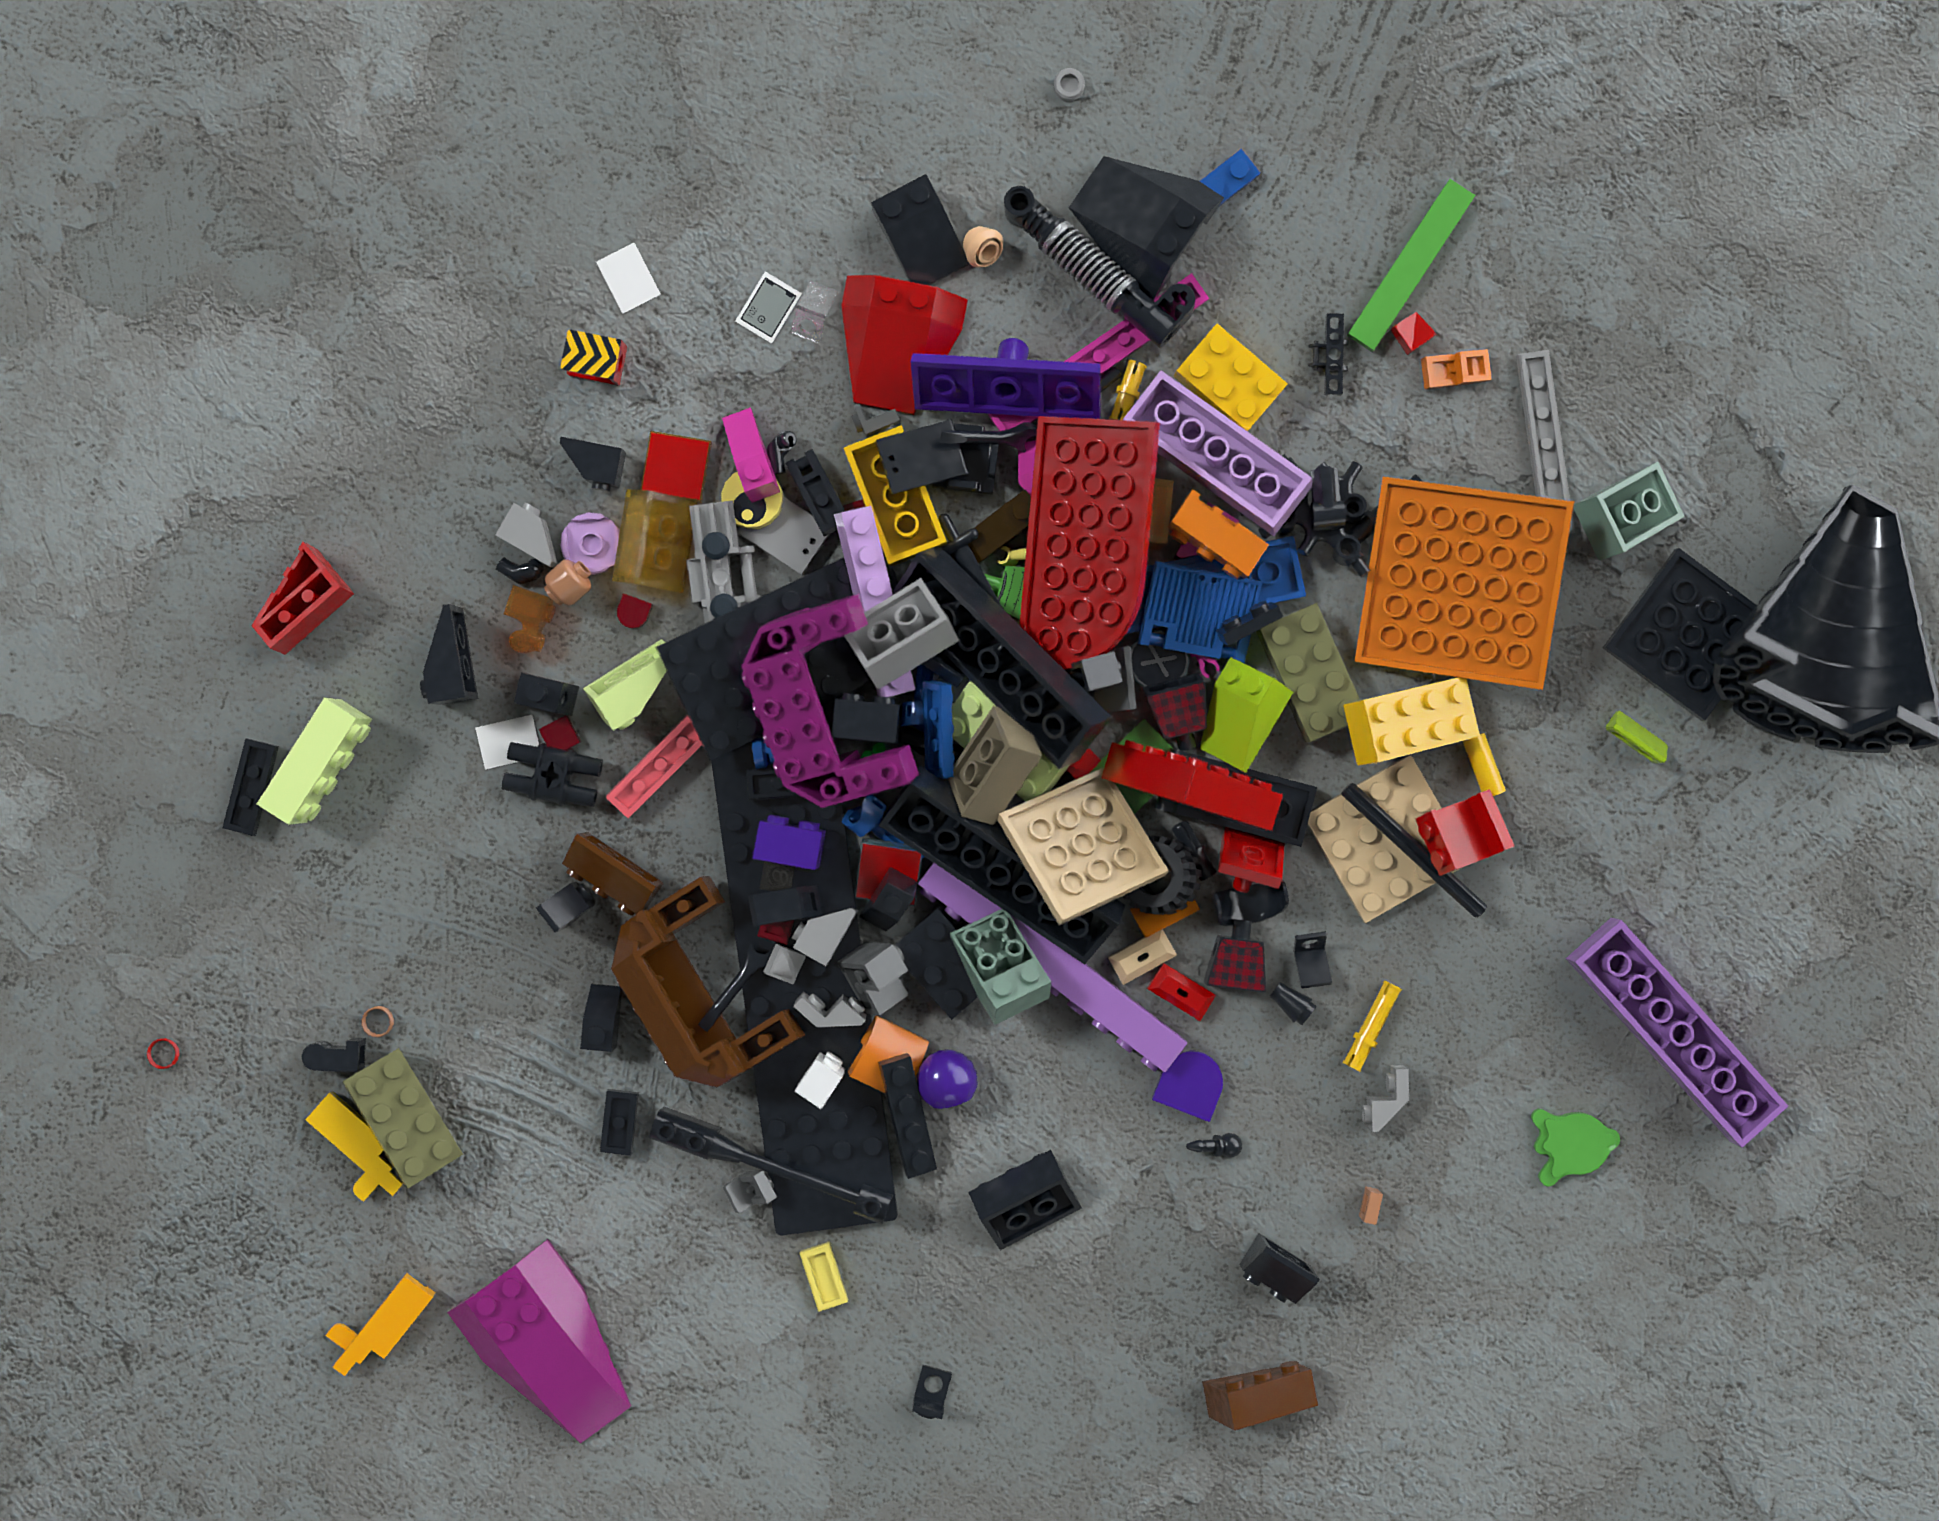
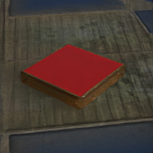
(676, 465)

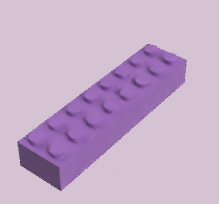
(1677, 1032)

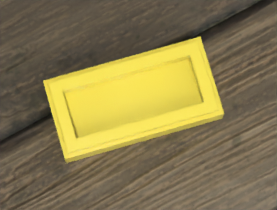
(823, 1276)

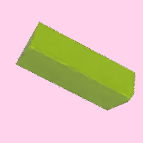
(1637, 737)

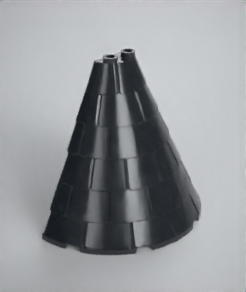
(1838, 641)

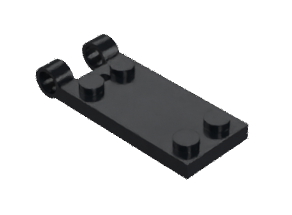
(1291, 816)

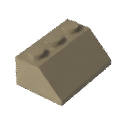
(993, 767)

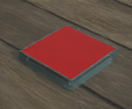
(877, 858)

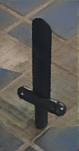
(960, 549)

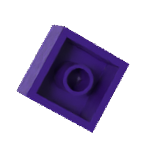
(789, 843)

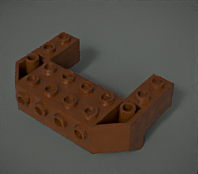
(674, 999)

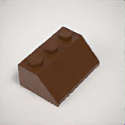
(611, 873)

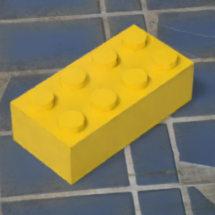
(903, 520)
(1411, 720)

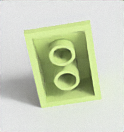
(627, 688)

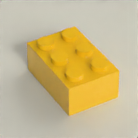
(1230, 378)

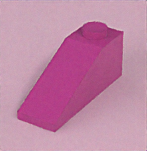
(750, 455)

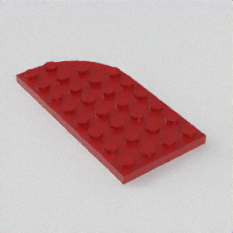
(1087, 533)

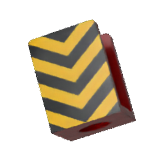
(594, 357)

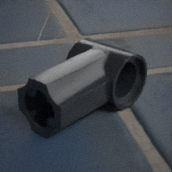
(1326, 509)

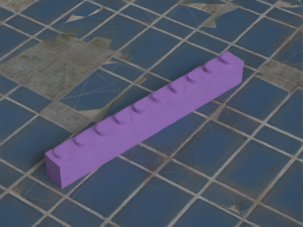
(1078, 982)

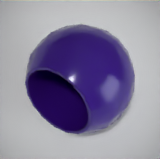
(947, 1079)

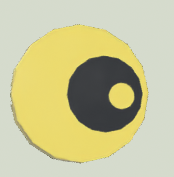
(748, 514)

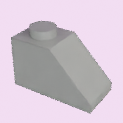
(528, 533)
(823, 934)

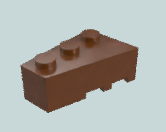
(1260, 1395)

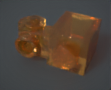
(533, 612)

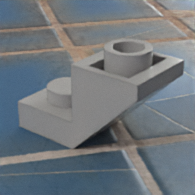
(843, 1013)
(1383, 1108)

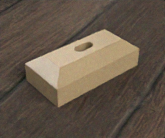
(1126, 961)

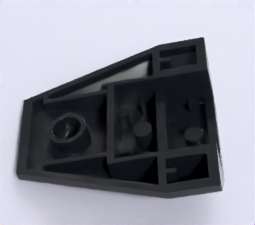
(1143, 217)

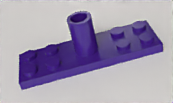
(1006, 384)

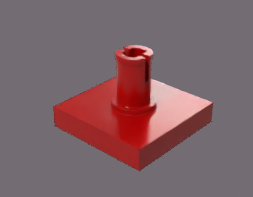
(1251, 859)

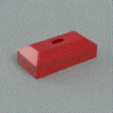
(1166, 983)

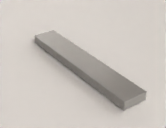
(1543, 426)

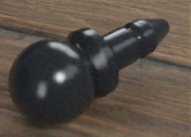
(1226, 1145)

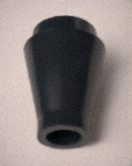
(1293, 1003)

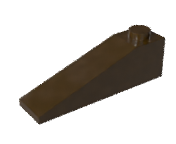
(1001, 527)

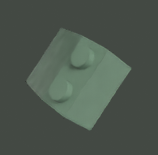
(1628, 511)

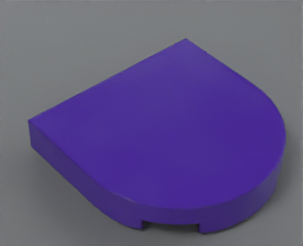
(1191, 1085)

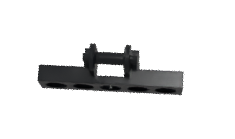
(1328, 345)

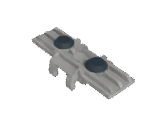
(709, 571)

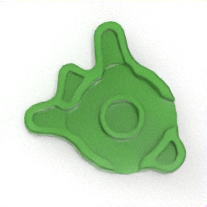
(1573, 1143)

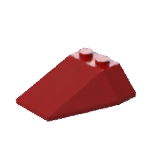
(885, 326)

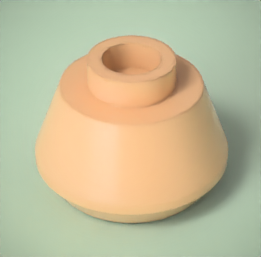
(982, 246)

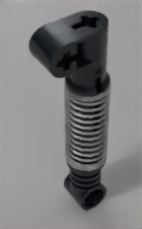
(1098, 274)

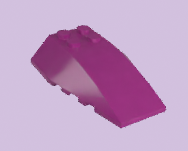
(545, 1342)

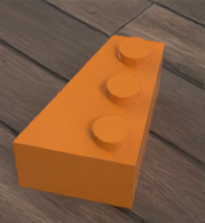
(1216, 536)

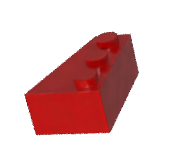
(301, 601)

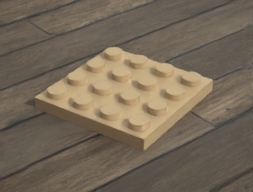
(1082, 845)
(1362, 857)

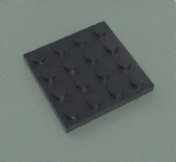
(1680, 630)

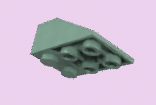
(1001, 966)

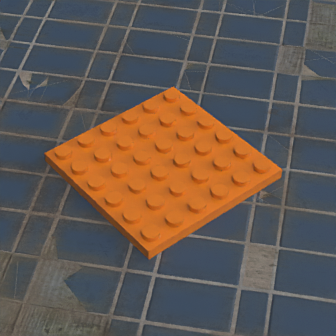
(1464, 582)

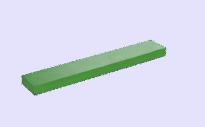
(1411, 265)

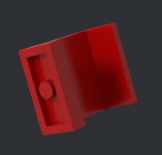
(1464, 832)

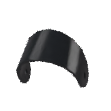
(1255, 905)

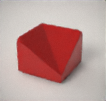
(1412, 332)

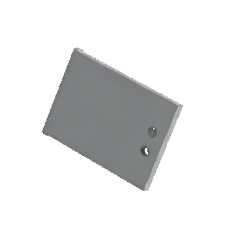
(789, 537)

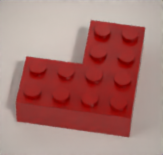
(1192, 783)

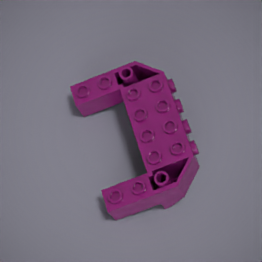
(793, 715)

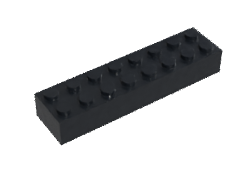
(1009, 662)
(985, 860)

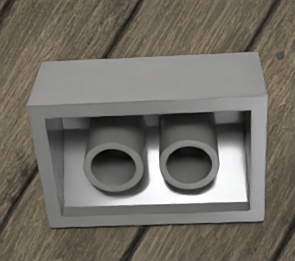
(901, 634)

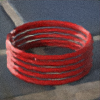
(151, 1060)

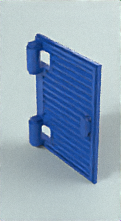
(1195, 609)

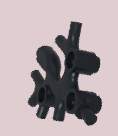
(1336, 537)

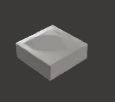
(784, 963)

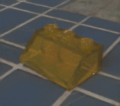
(654, 541)

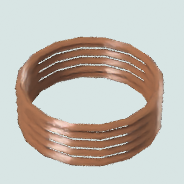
(365, 1026)

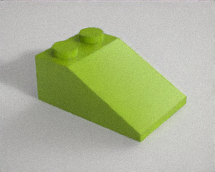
(1242, 713)

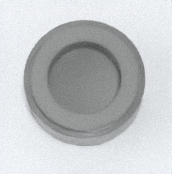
(1069, 84)

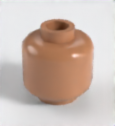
(568, 582)

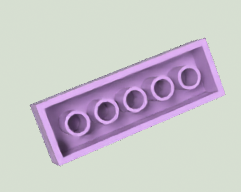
(1221, 454)

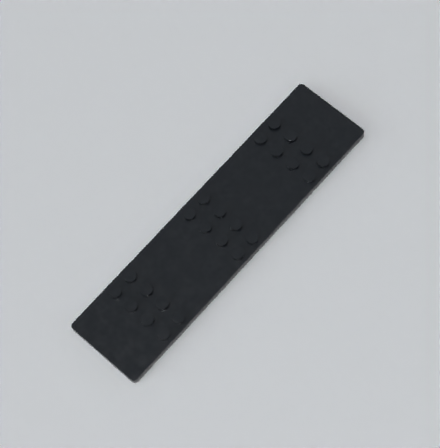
(849, 1133)

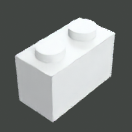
(821, 1079)

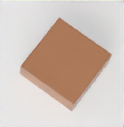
(1370, 1205)

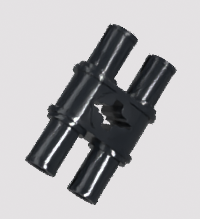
(540, 785)

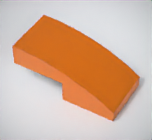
(1456, 369)

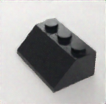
(1024, 1200)

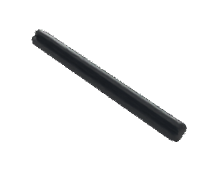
(1412, 849)

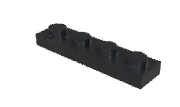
(907, 1115)

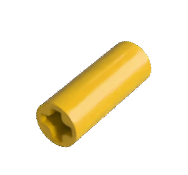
(1484, 764)

